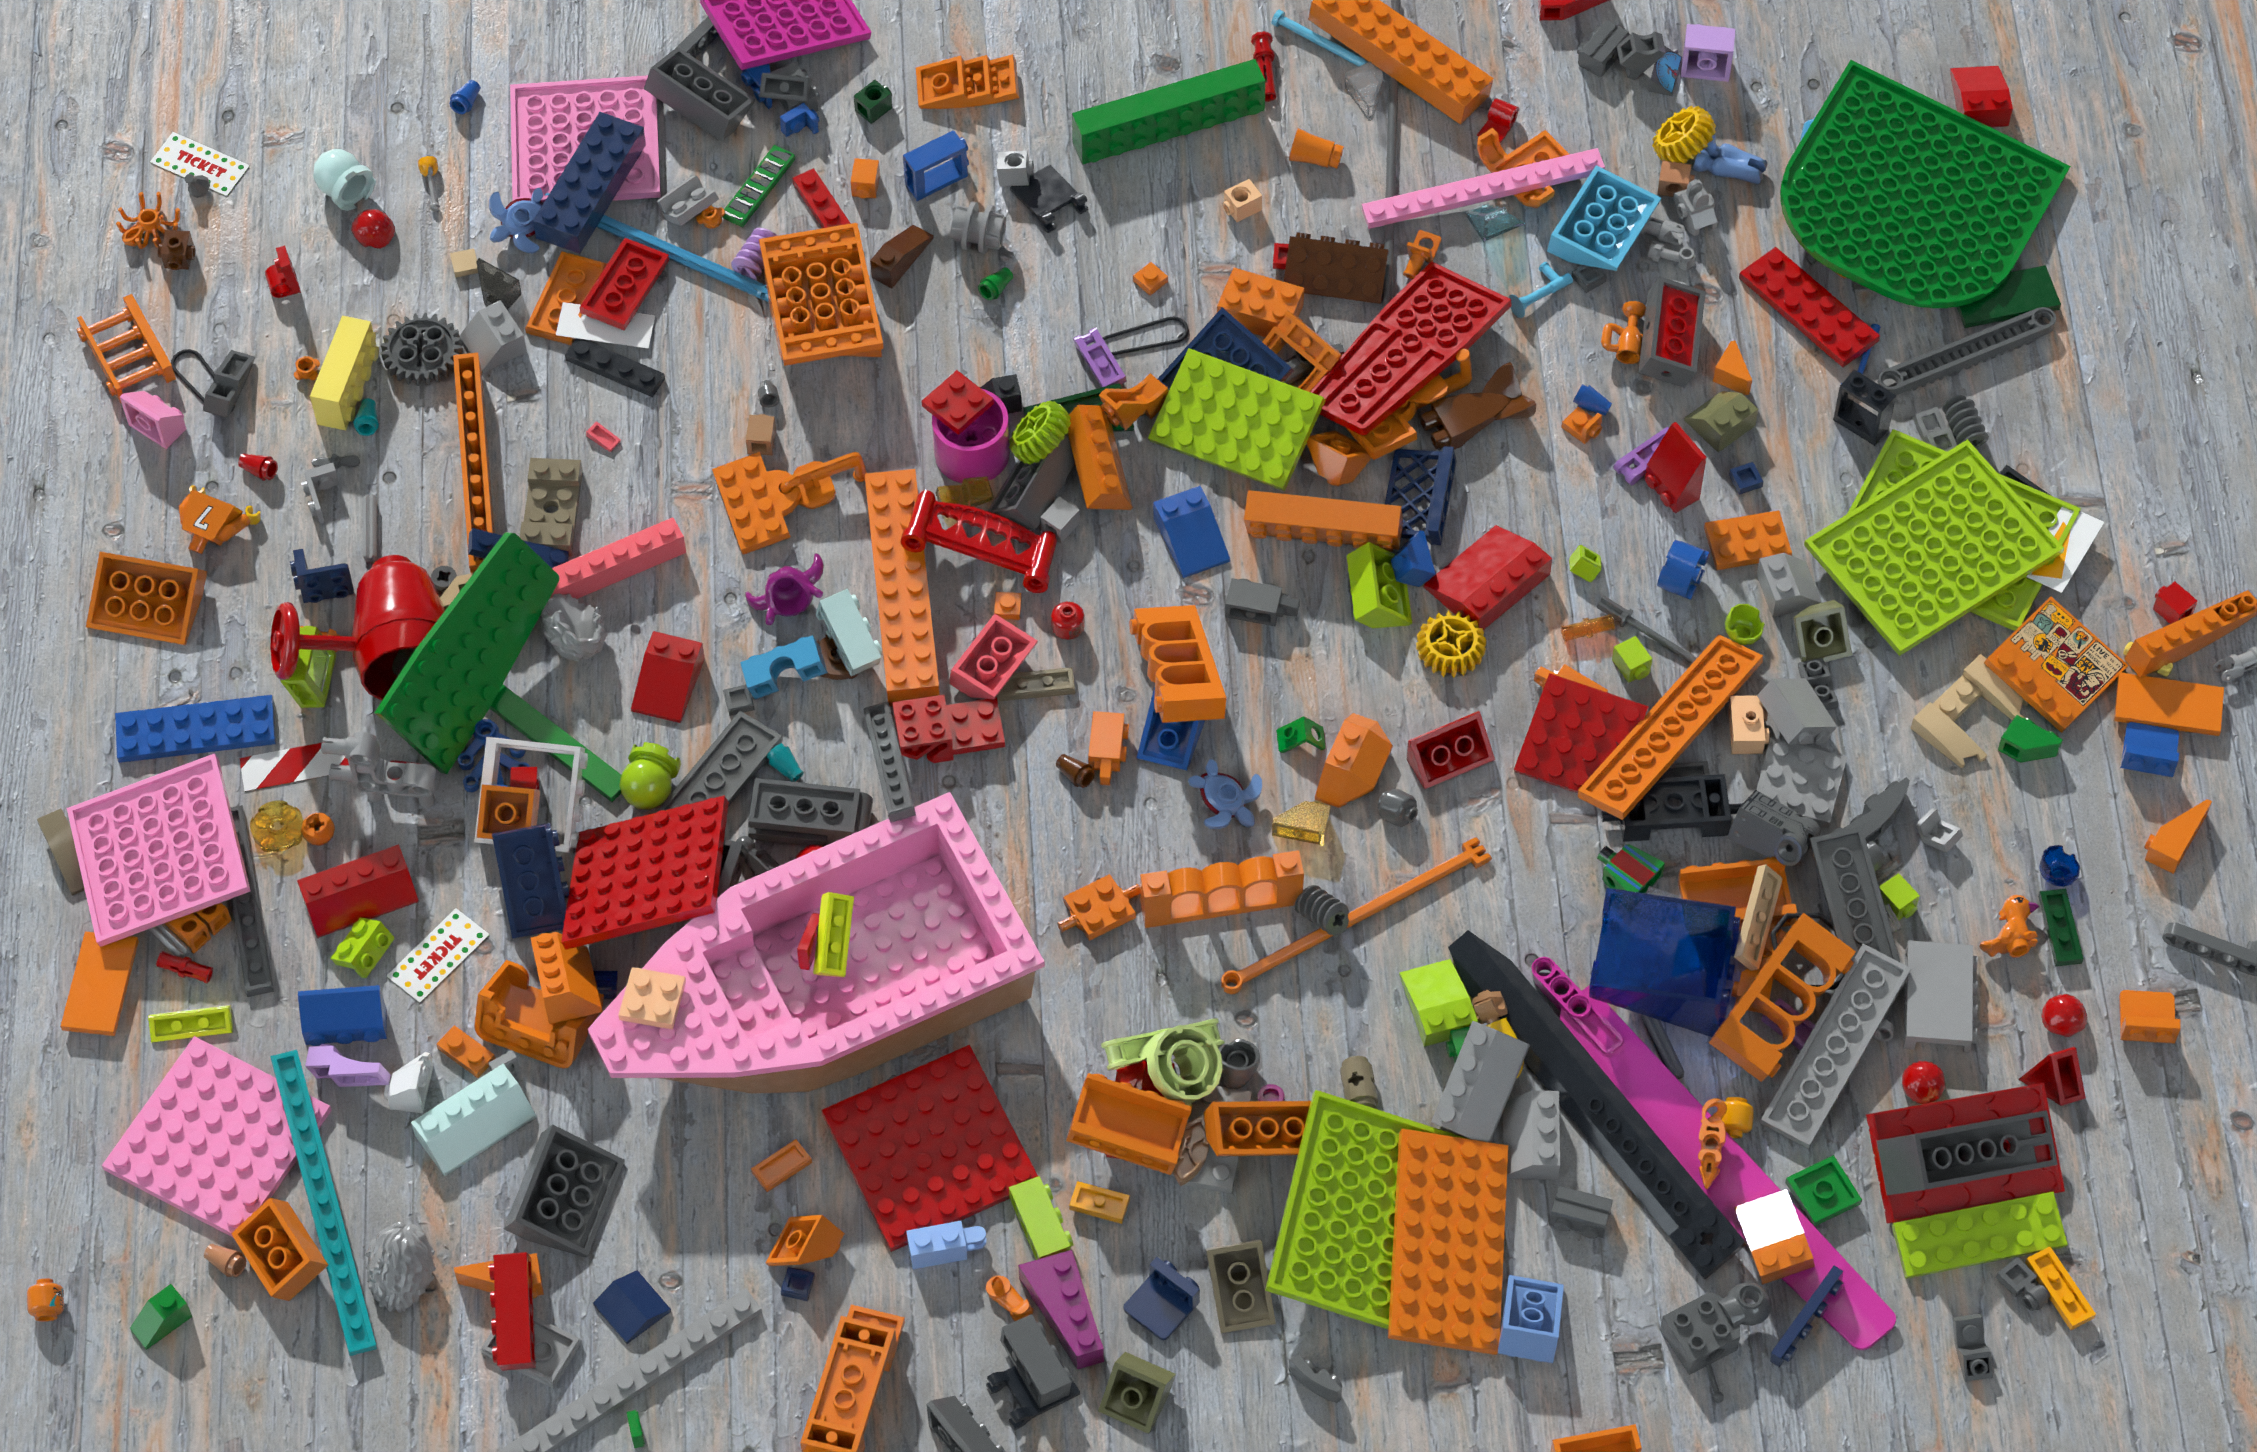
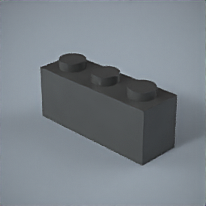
(1036, 1360)

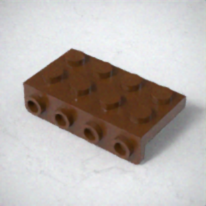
(1336, 268)

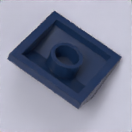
(631, 1306)

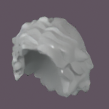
(572, 628)
(399, 1266)

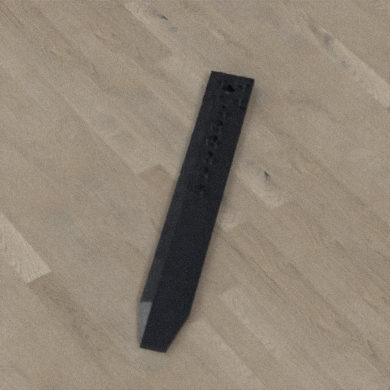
(1601, 1110)

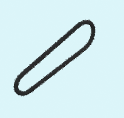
(1151, 345)
(183, 378)

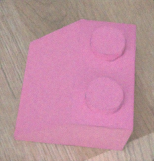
(153, 417)

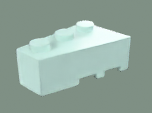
(849, 631)

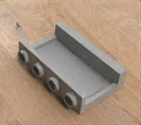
(1940, 994)

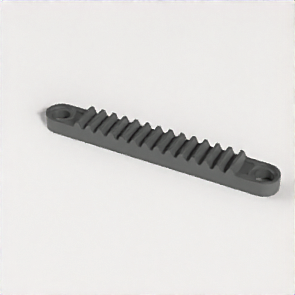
(1968, 351)

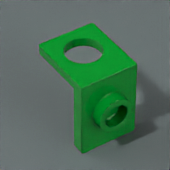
(1299, 732)

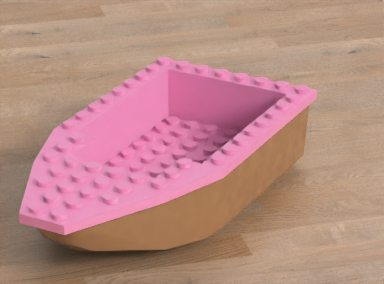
(924, 959)

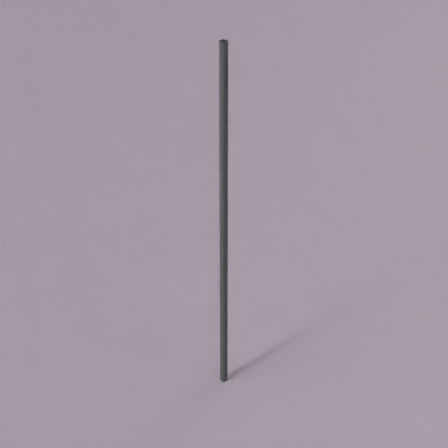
(1391, 174)

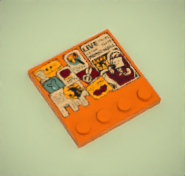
(2056, 664)

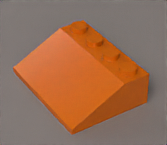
(145, 598)

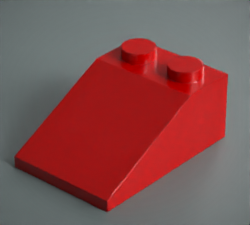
(1982, 94)
(1676, 469)
(667, 676)

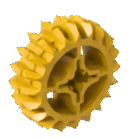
(1684, 135)
(1447, 656)

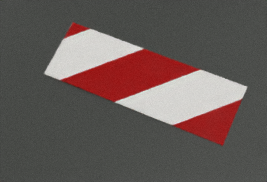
(287, 766)

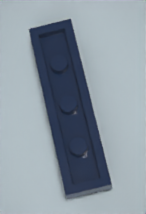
(482, 542)
(1801, 1325)

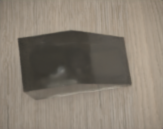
(497, 285)

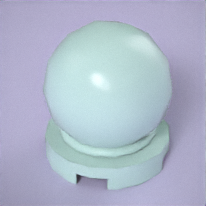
(343, 178)

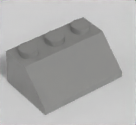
(1532, 1135)

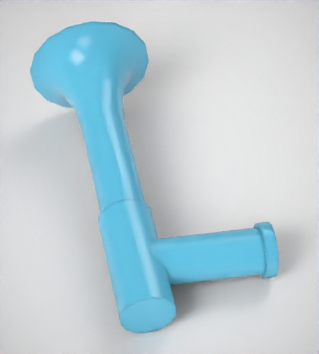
(1520, 304)

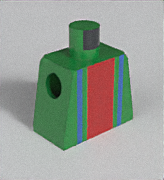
(1630, 869)

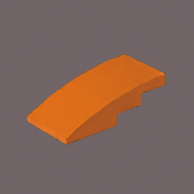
(967, 83)

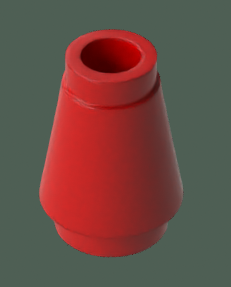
(260, 466)

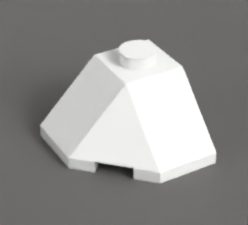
(410, 1085)

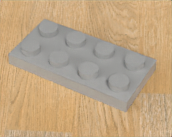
(1218, 1171)

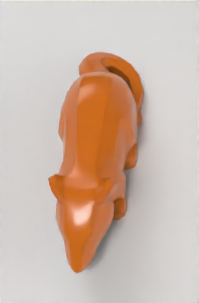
(1712, 1138)

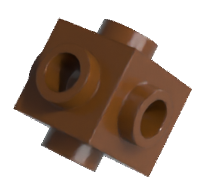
(177, 249)

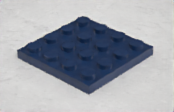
(1232, 343)

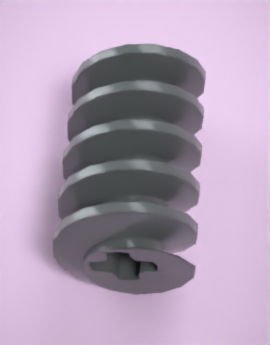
(1965, 421)
(1323, 910)

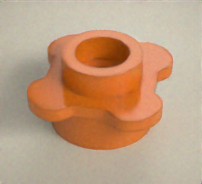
(711, 221)
(306, 363)

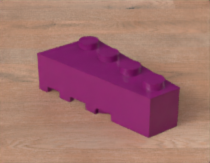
(1064, 1303)

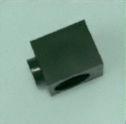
(873, 101)

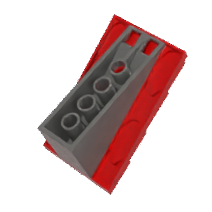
(1965, 1152)

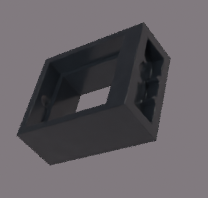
(1849, 412)

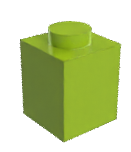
(1632, 659)
(1899, 896)

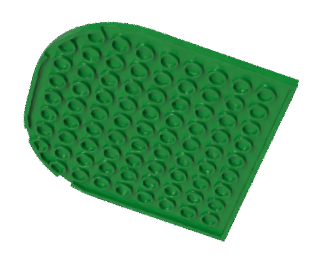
(1913, 193)

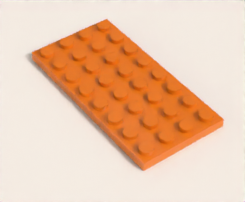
(1448, 1242)

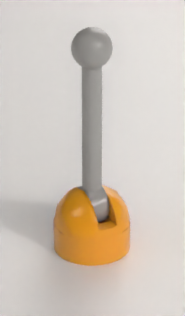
(428, 167)

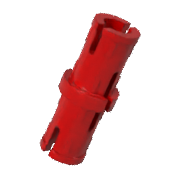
(184, 967)

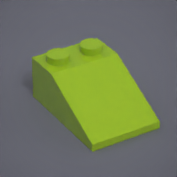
(1437, 1001)

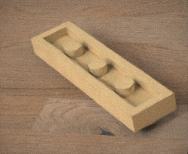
(1758, 917)

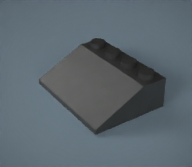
(564, 1192)

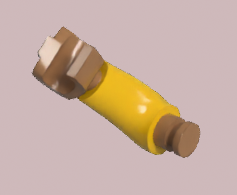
(1488, 1008)

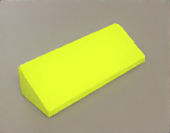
(833, 934)
(190, 1023)

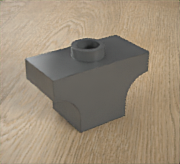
(1640, 52)

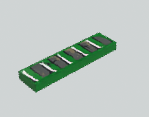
(758, 186)

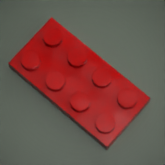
(624, 284)

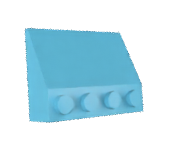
(1602, 221)

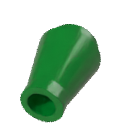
(994, 284)

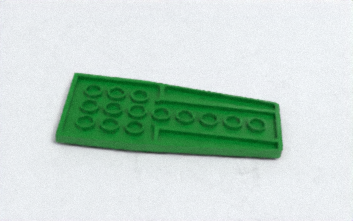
(469, 653)

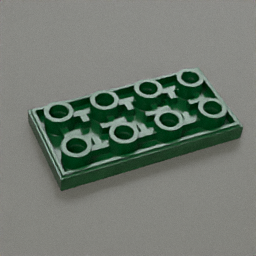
(2017, 295)

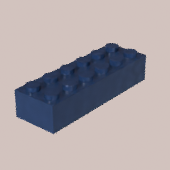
(589, 182)

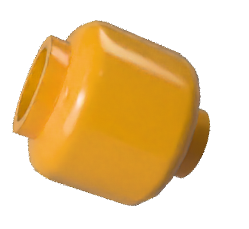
(1738, 1116)

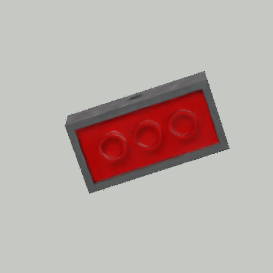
(1672, 332)

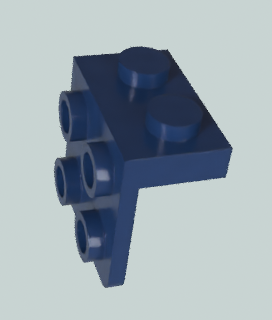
(320, 582)
(1163, 1299)

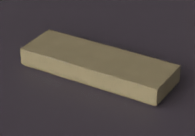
(1038, 684)

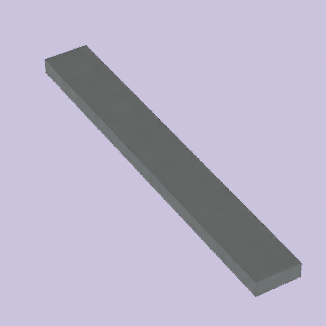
(889, 762)
(249, 921)

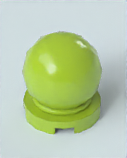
(648, 776)

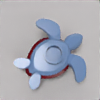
(516, 220)
(1226, 796)

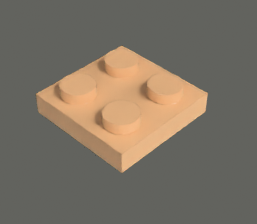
(652, 998)

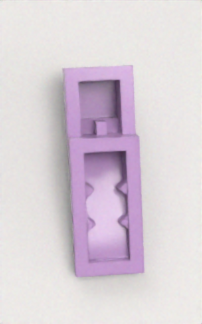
(328, 1062)

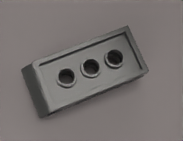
(806, 812)

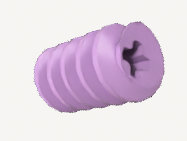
(749, 258)

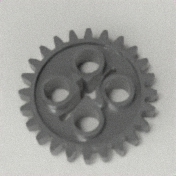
(399, 347)

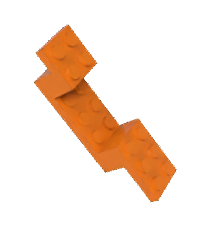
(850, 1380)

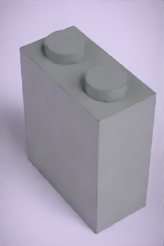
(1797, 711)

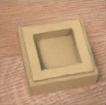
(464, 262)

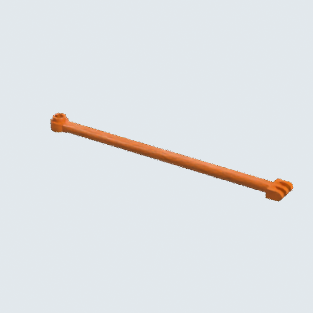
(1468, 856)

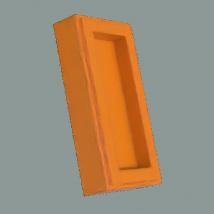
(781, 1165)

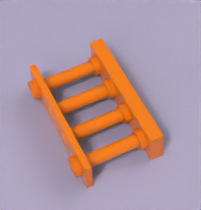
(140, 330)

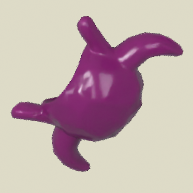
(788, 591)

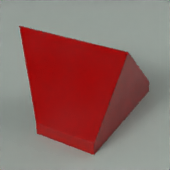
(2060, 1076)

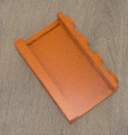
(1732, 886)
(1129, 1123)

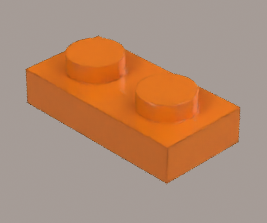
(465, 1051)

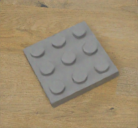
(1802, 779)

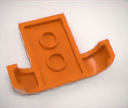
(1535, 150)

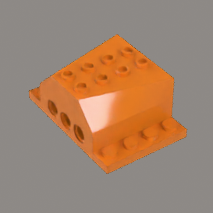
(820, 295)

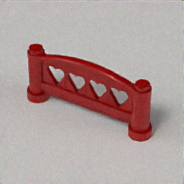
(926, 527)

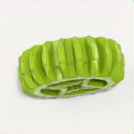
(1039, 432)

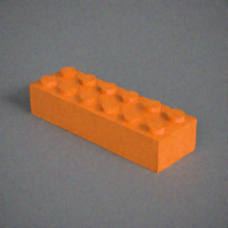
(1323, 520)

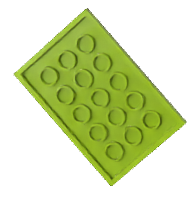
(1236, 419)

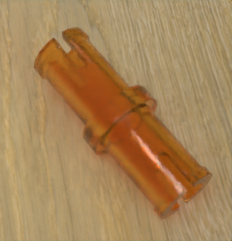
(1587, 627)

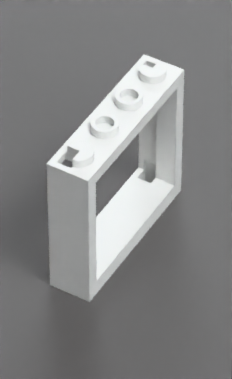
(577, 786)

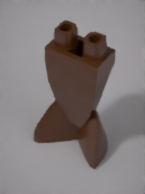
(1467, 414)

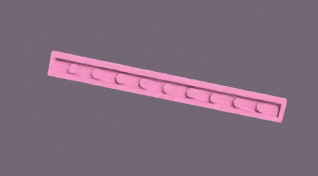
(1481, 188)

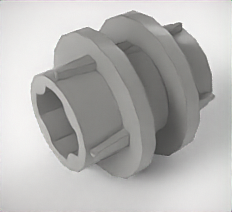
(978, 227)

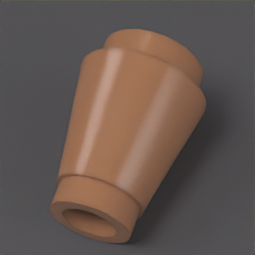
(226, 1260)

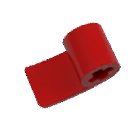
(1500, 118)

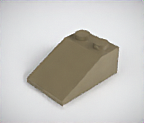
(1239, 1286)

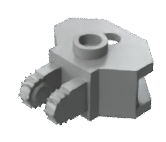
(1695, 207)

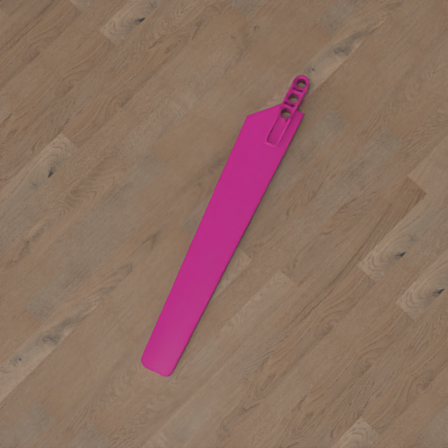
(1675, 1118)

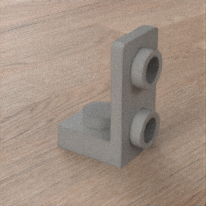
(319, 479)

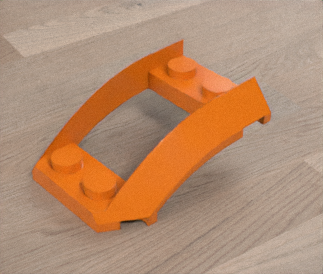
(1307, 343)

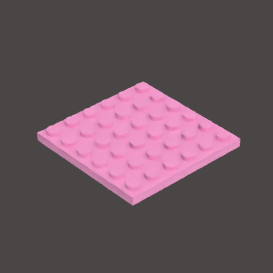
(555, 117)
(158, 850)
(210, 1138)

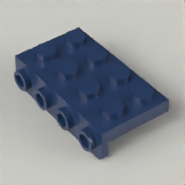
(531, 879)

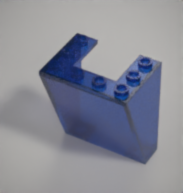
(1666, 958)

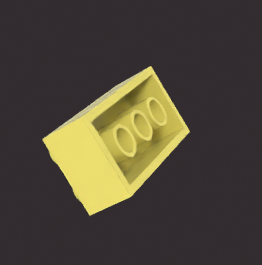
(344, 373)

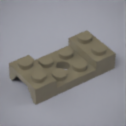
(552, 484)

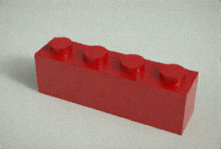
(513, 1311)

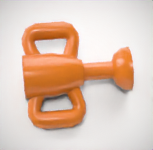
(1630, 340)

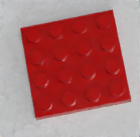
(1574, 732)

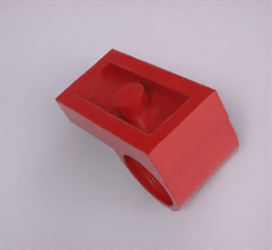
(282, 276)

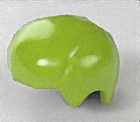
(1744, 624)

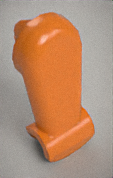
(1006, 1296)

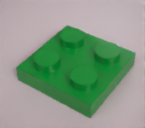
(1823, 1191)

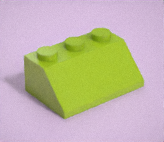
(1375, 593)

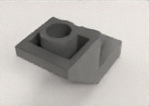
(1971, 1347)

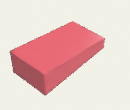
(602, 436)

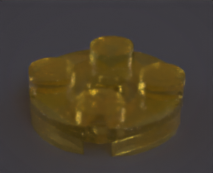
(277, 840)

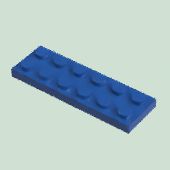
(195, 728)

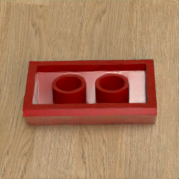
(1450, 750)

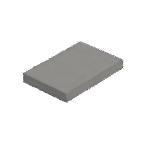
(552, 1352)

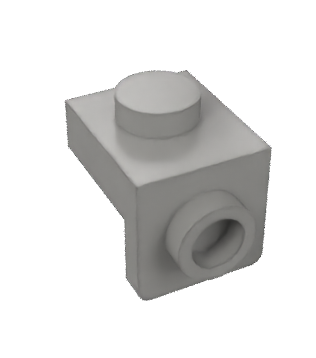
(1937, 832)

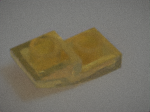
(970, 493)

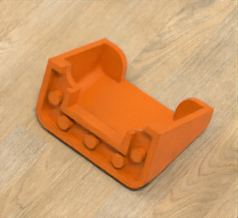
(516, 1019)

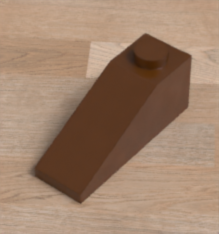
(898, 255)

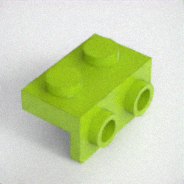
(363, 946)

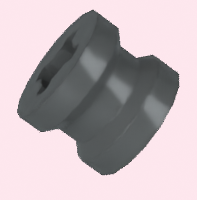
(438, 576)

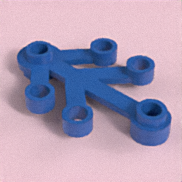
(480, 740)

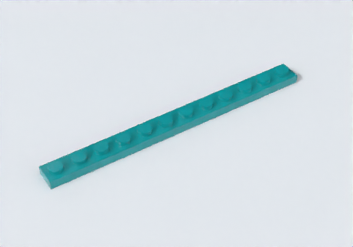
(323, 1203)

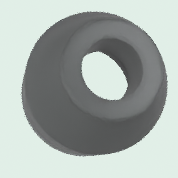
(768, 394)

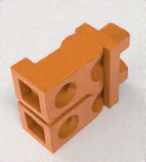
(195, 927)

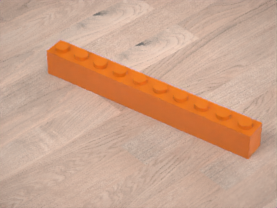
(473, 447)

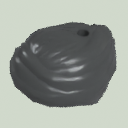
(1239, 1062)

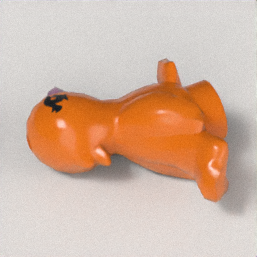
(2014, 934)

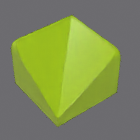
(1585, 563)

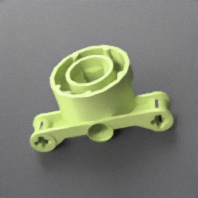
(1194, 1052)

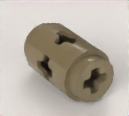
(1359, 1081)

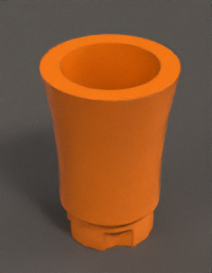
(1315, 150)

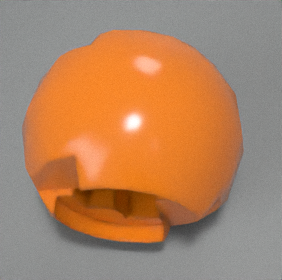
(314, 821)

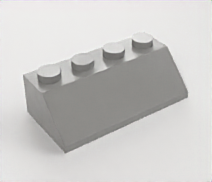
(1480, 1083)

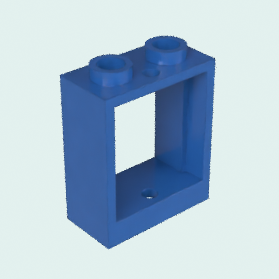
(930, 155)

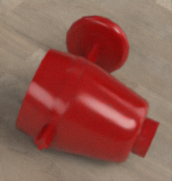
(392, 612)

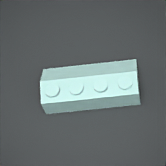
(473, 1119)

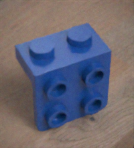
(2150, 749)

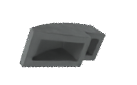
(228, 383)

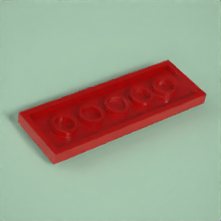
(1809, 307)

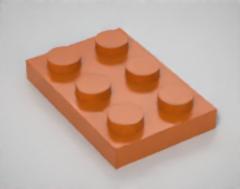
(1746, 539)

